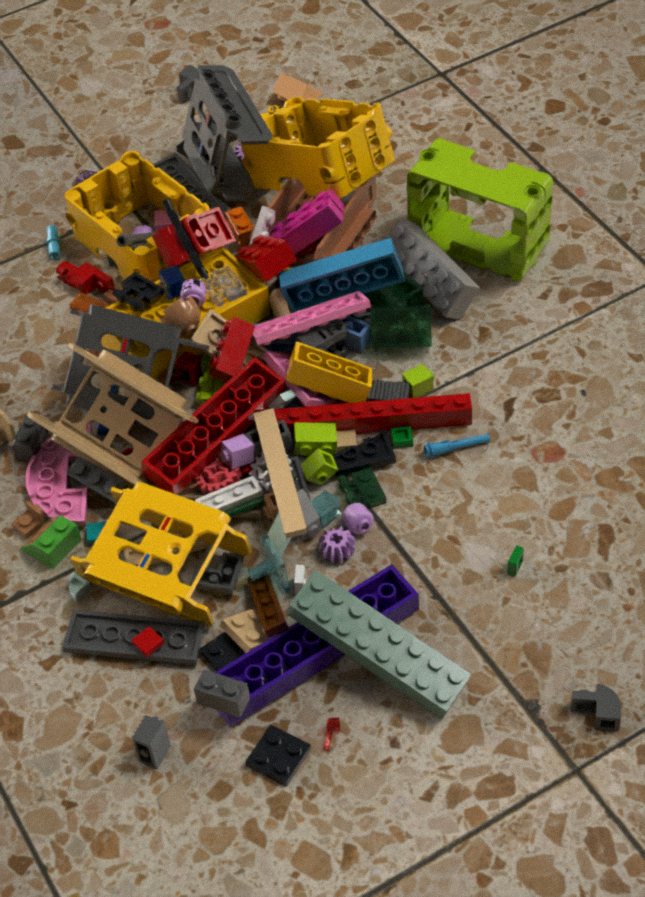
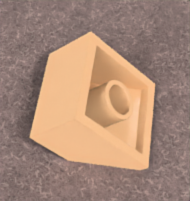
(289, 87)

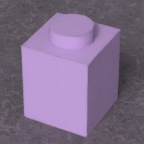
(237, 451)

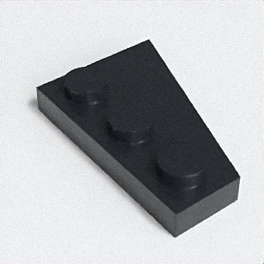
(371, 453)

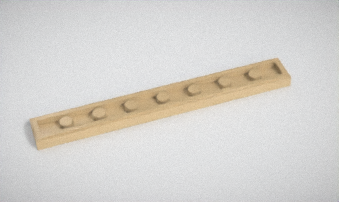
(280, 474)

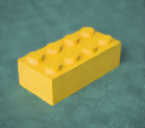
(328, 374)

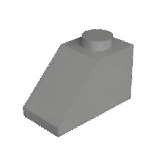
(310, 516)

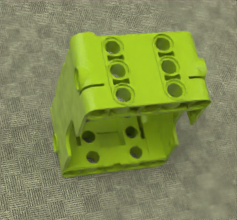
(528, 191)

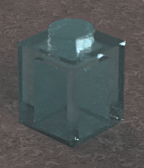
(327, 507)

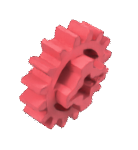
(217, 476)

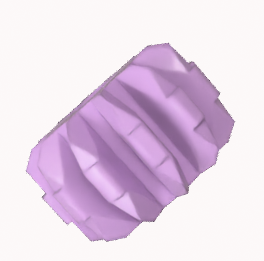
(336, 544)

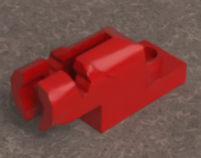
(84, 278)

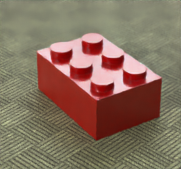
(266, 256)

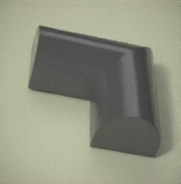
(224, 578)

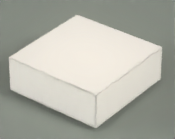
(300, 578)

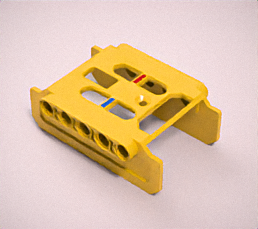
(169, 512)

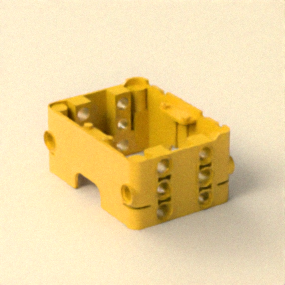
(321, 145)
(115, 193)

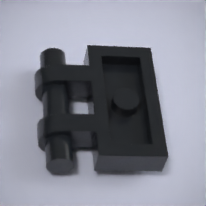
(140, 287)

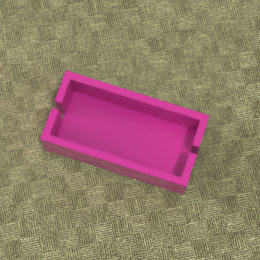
(310, 221)

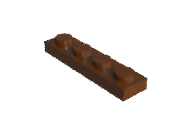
(268, 605)

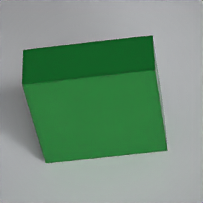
(401, 437)
(515, 561)

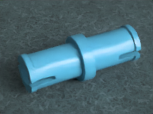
(53, 242)

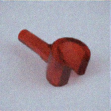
(333, 725)

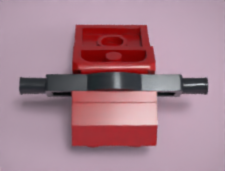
(192, 237)

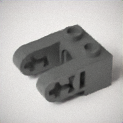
(327, 338)

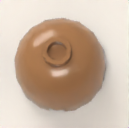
(183, 315)

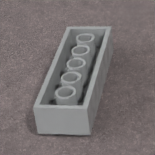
(433, 269)

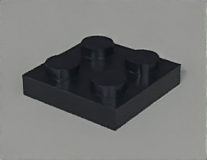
(221, 651)
(278, 755)

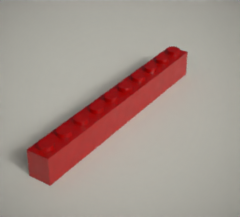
(385, 414)

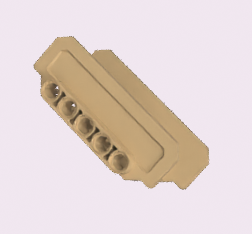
(118, 418)

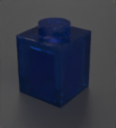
(171, 281)

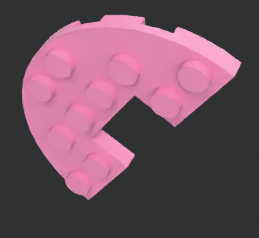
(48, 483)

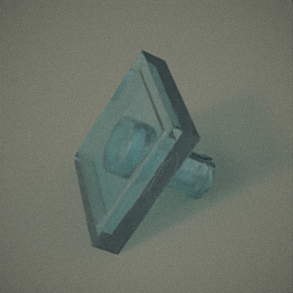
(272, 564)

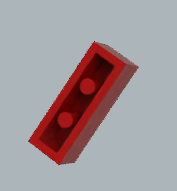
(231, 349)

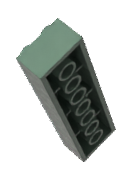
(378, 644)

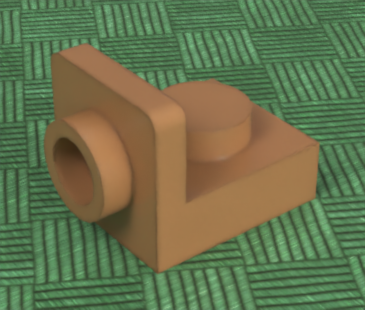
(29, 521)

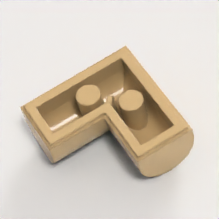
(278, 303)

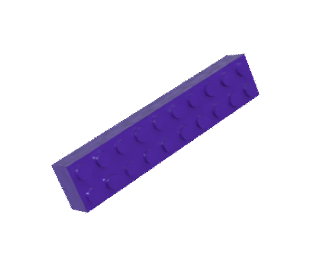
(300, 653)

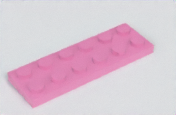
(309, 317)

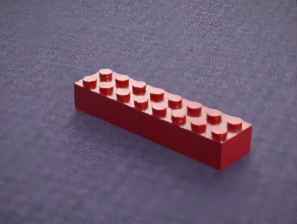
(221, 417)

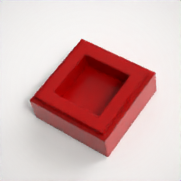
(148, 641)

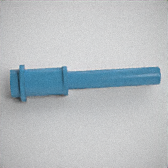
(446, 446)

